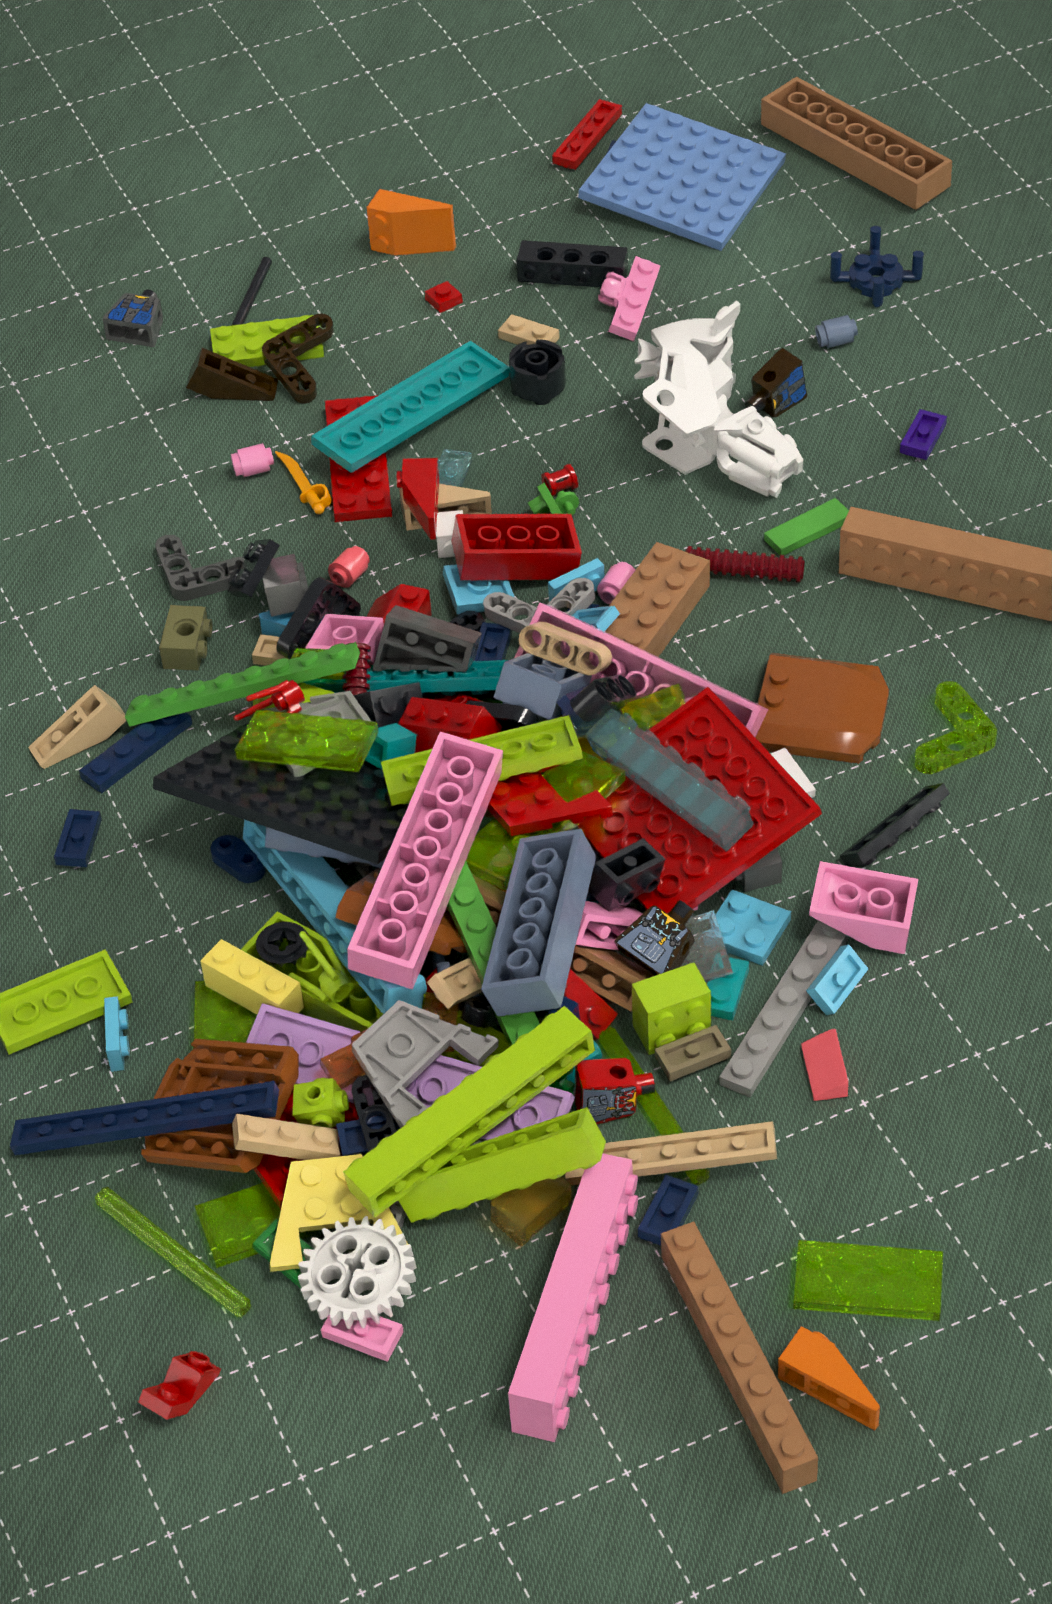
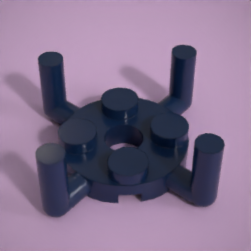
(886, 266)

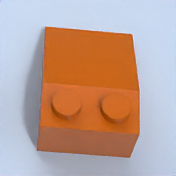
(409, 224)

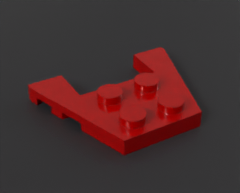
(531, 804)

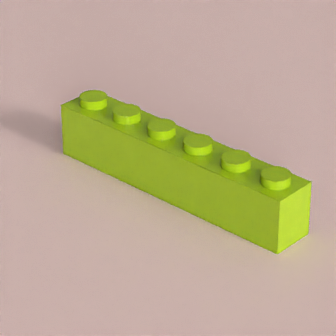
(508, 1164)

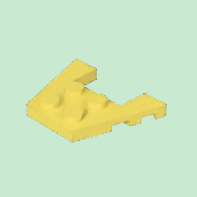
(314, 1200)

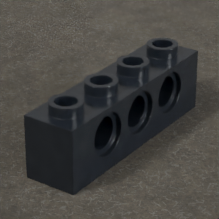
(569, 263)

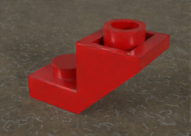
(182, 1387)

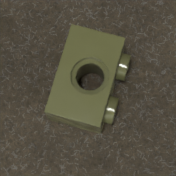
(185, 637)

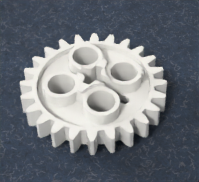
(330, 1263)

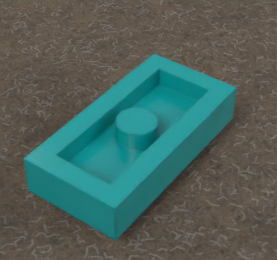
(728, 990)

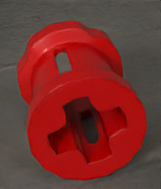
(566, 473)

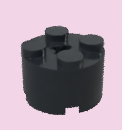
(537, 371)

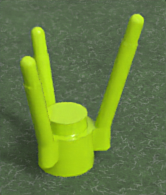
(333, 982)

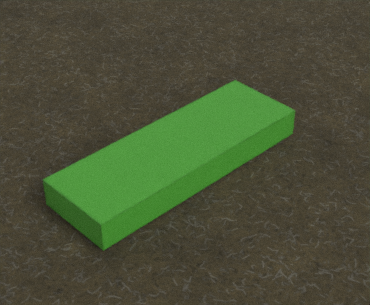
(806, 527)

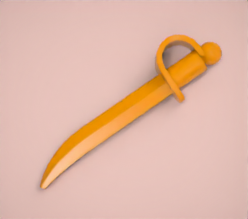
(309, 493)

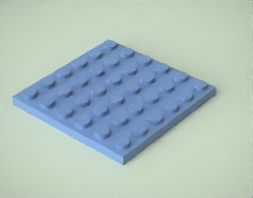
(682, 176)

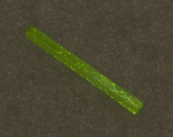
(651, 1102)
(173, 1252)

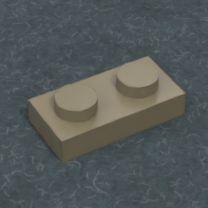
(692, 1053)

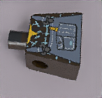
(658, 939)

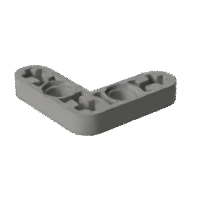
(503, 608)

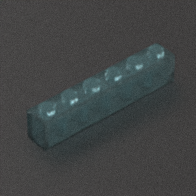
(670, 779)

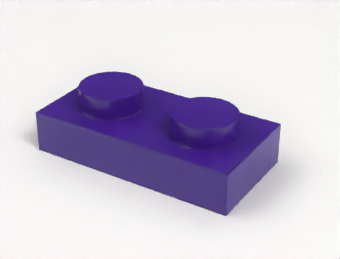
(923, 434)

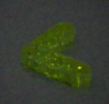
(965, 732)

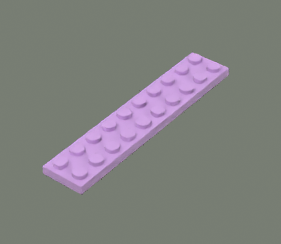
(319, 1038)

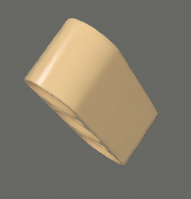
(579, 648)

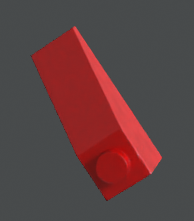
(421, 490)

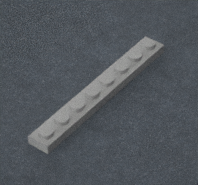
(781, 1011)

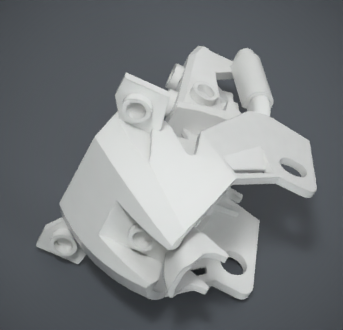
(694, 385)

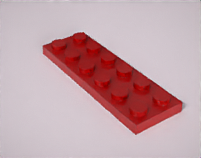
(366, 490)

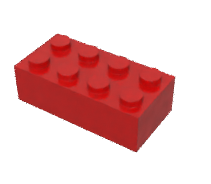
(515, 546)

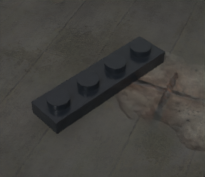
(901, 820)

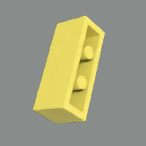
(249, 980)

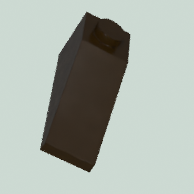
(227, 379)

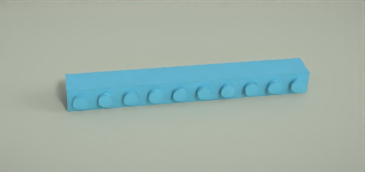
(317, 894)

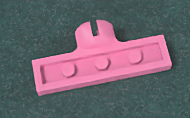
(629, 296)

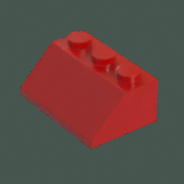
(432, 716)

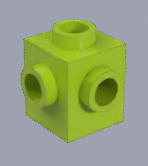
(320, 1103)

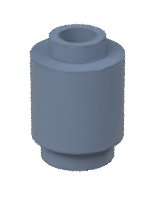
(836, 331)

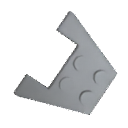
(334, 705)
(404, 1045)

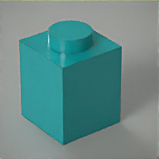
(391, 743)

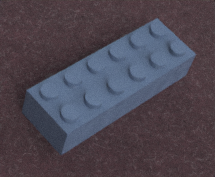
(539, 923)

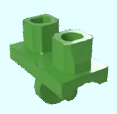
(563, 504)

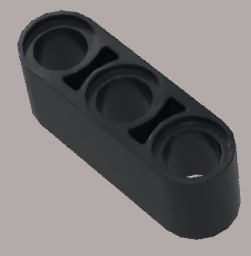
(601, 696)

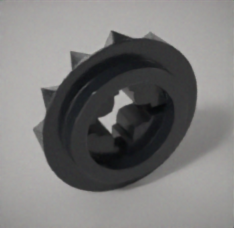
(271, 939)

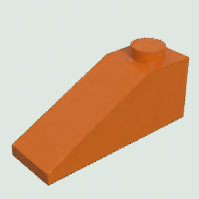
(822, 1372)

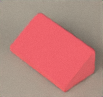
(825, 1066)

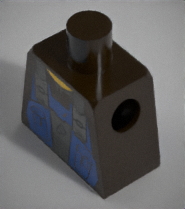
(778, 384)

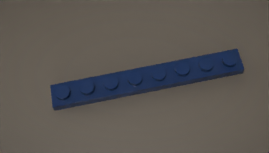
(143, 1118)

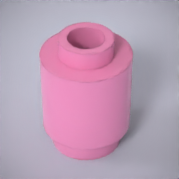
(252, 460)
(614, 581)

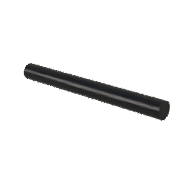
(252, 291)

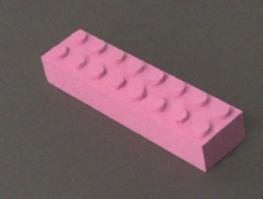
(644, 669)
(425, 860)
(572, 1298)

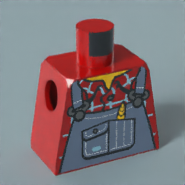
(609, 1088)

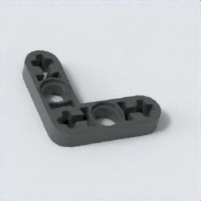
(188, 576)

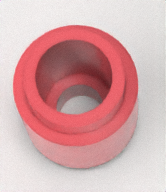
(348, 566)

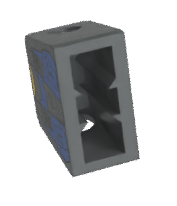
(135, 319)

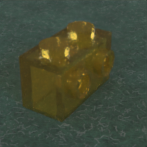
(529, 1210)

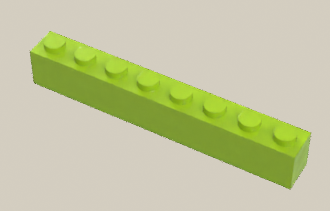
(469, 1111)

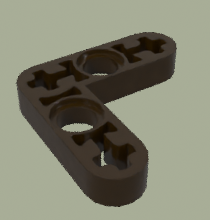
(289, 352)

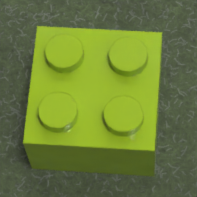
(670, 1006)

